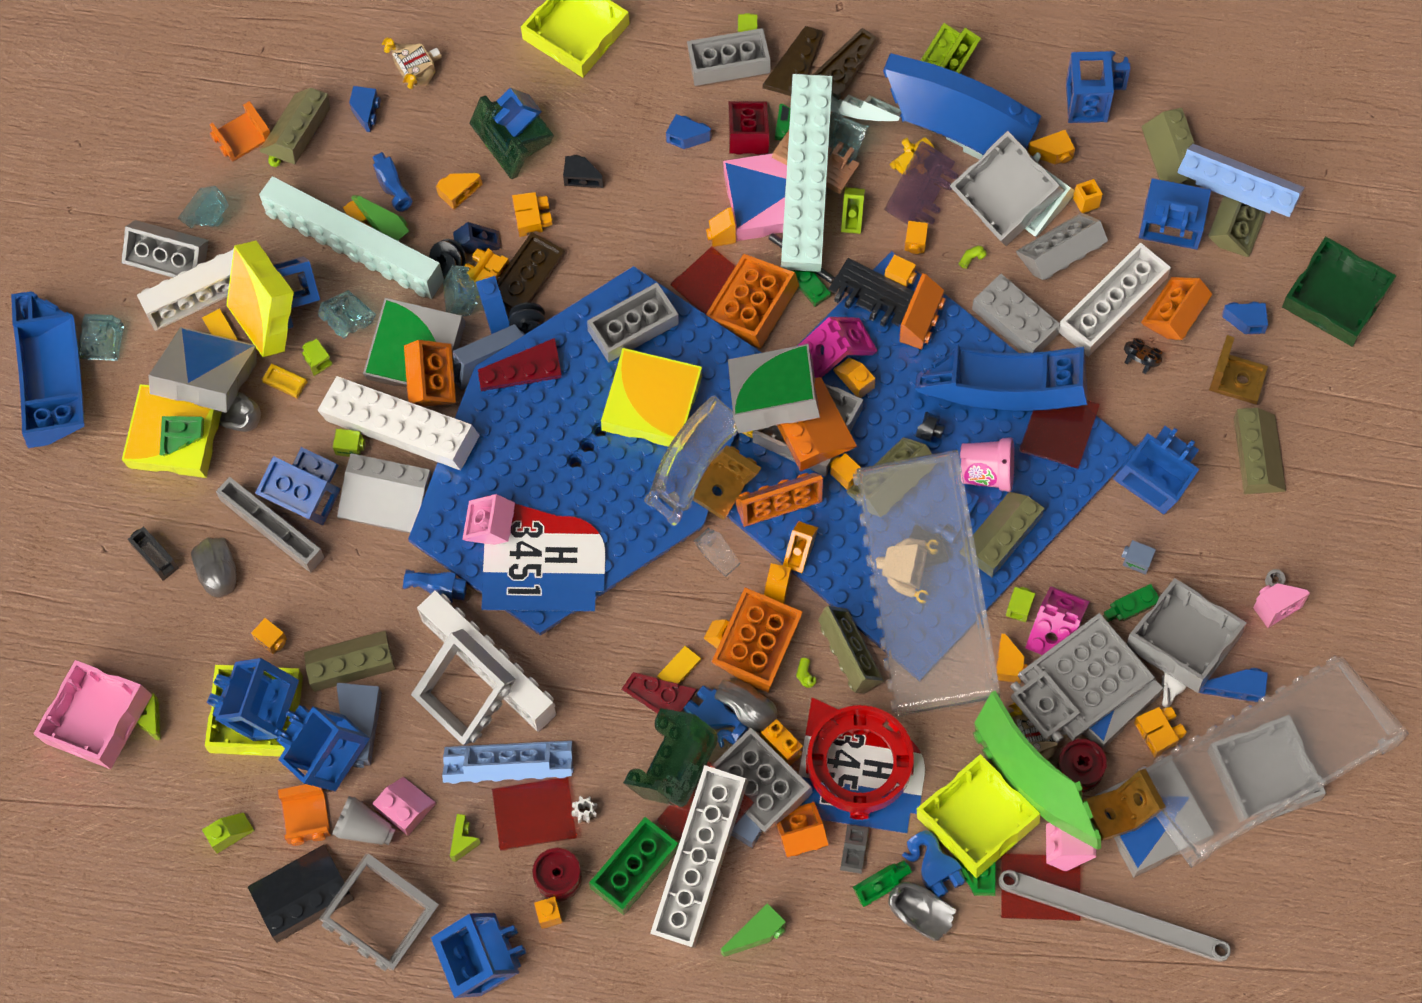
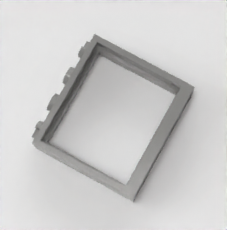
(504, 680)
(398, 882)

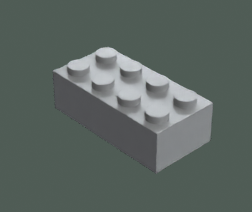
(1015, 316)
(632, 322)

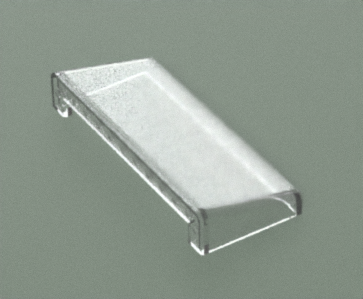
(926, 584)
(1270, 757)

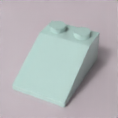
(1052, 210)

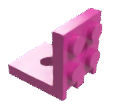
(840, 338)
(1058, 614)

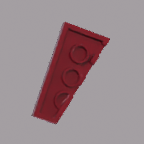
(525, 367)

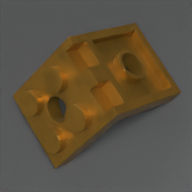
(1231, 367)
(730, 473)
(1125, 806)

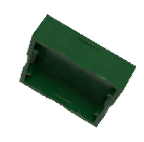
(1338, 291)

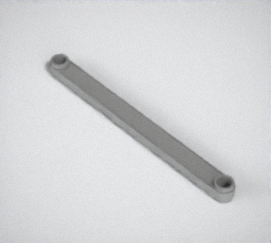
(1114, 916)

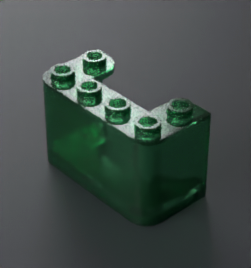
(678, 761)

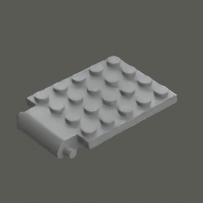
(1079, 681)

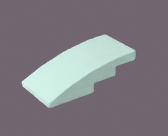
(869, 109)

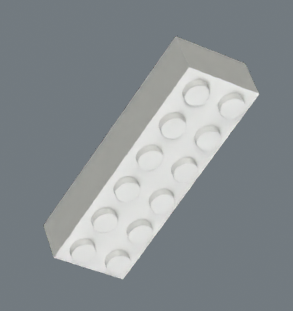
(187, 291)
(1114, 299)

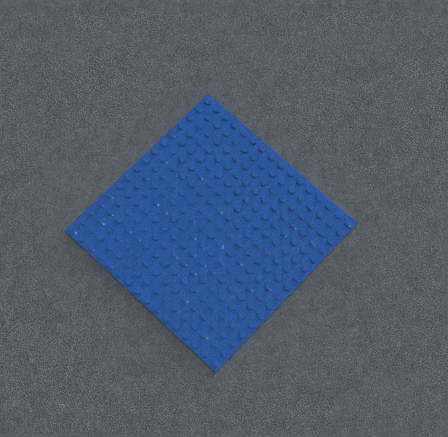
(895, 410)

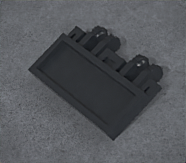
(872, 292)

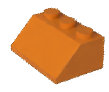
(1177, 307)
(922, 313)
(429, 373)

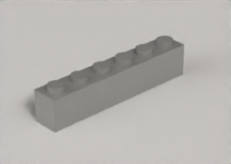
(270, 524)

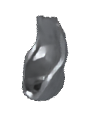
(242, 414)
(214, 566)
(748, 705)
(921, 910)

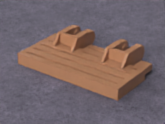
(837, 171)

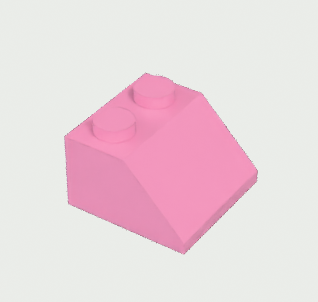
(489, 520)
(1279, 602)
(403, 805)
(1065, 850)

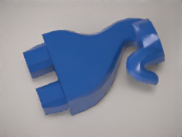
(390, 182)
(441, 583)
(717, 716)
(936, 865)

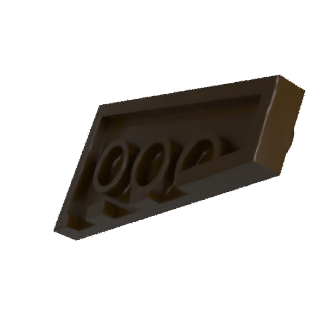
(796, 60)
(847, 61)

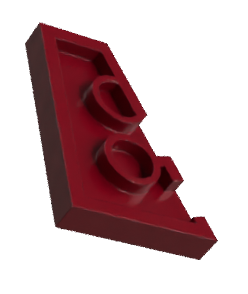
(658, 693)

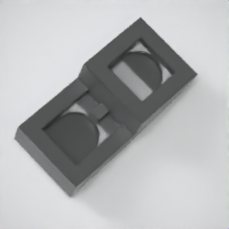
(854, 849)

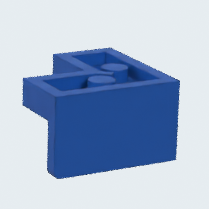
(517, 111)

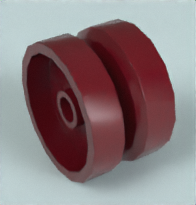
(1091, 761)
(557, 861)

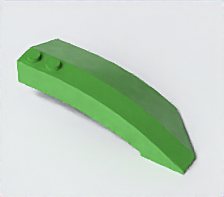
(1030, 774)

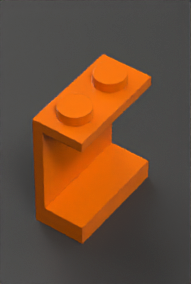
(241, 134)
(304, 814)

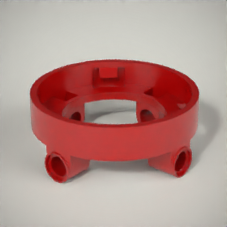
(860, 721)

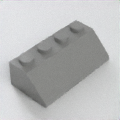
(729, 57)
(1063, 246)
(162, 249)

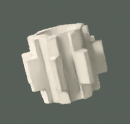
(581, 804)

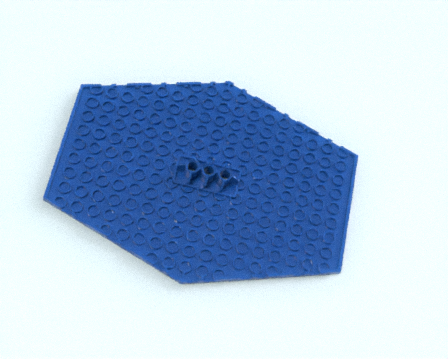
(542, 428)

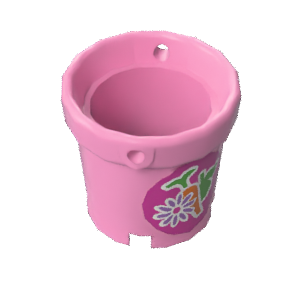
(989, 463)

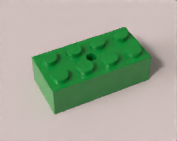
(644, 847)

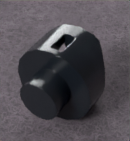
(930, 428)

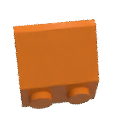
(802, 830)

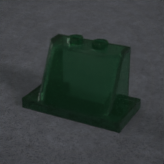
(506, 149)

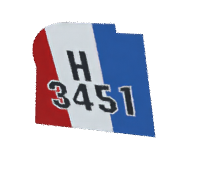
(545, 564)
(862, 766)

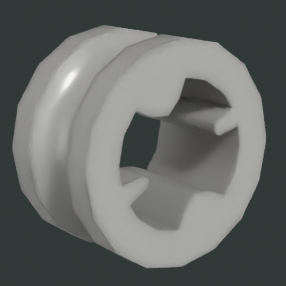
(1268, 581)

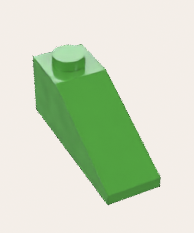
(382, 219)
(759, 930)

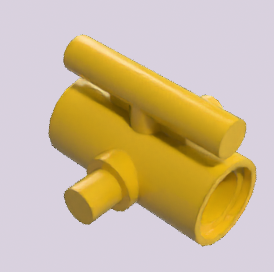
(903, 160)

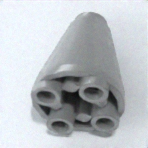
(362, 824)

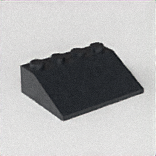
(298, 893)

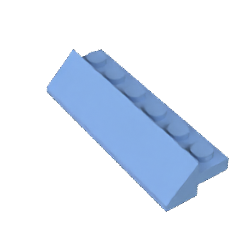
(1240, 181)
(507, 761)

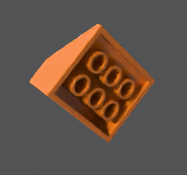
(753, 299)
(818, 438)
(780, 498)
(757, 639)

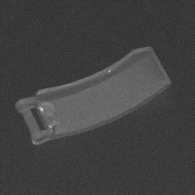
(689, 458)

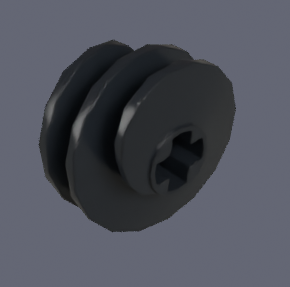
(448, 253)
(526, 316)

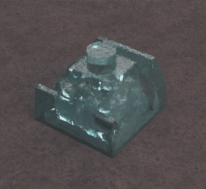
(847, 132)
(205, 208)
(460, 292)
(346, 314)
(100, 337)

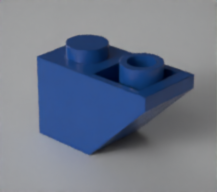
(364, 105)
(687, 133)
(1247, 318)

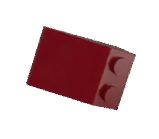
(748, 127)

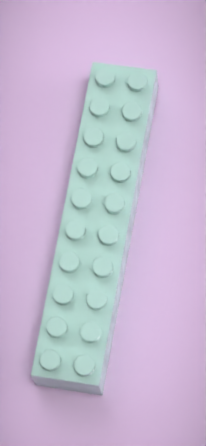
(806, 173)
(352, 238)

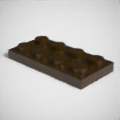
(528, 270)

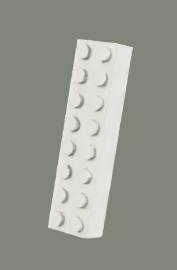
(399, 423)
(525, 695)
(699, 856)

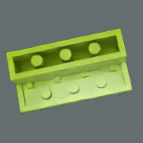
(951, 48)

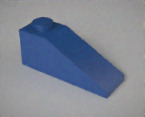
(492, 304)
(1241, 685)

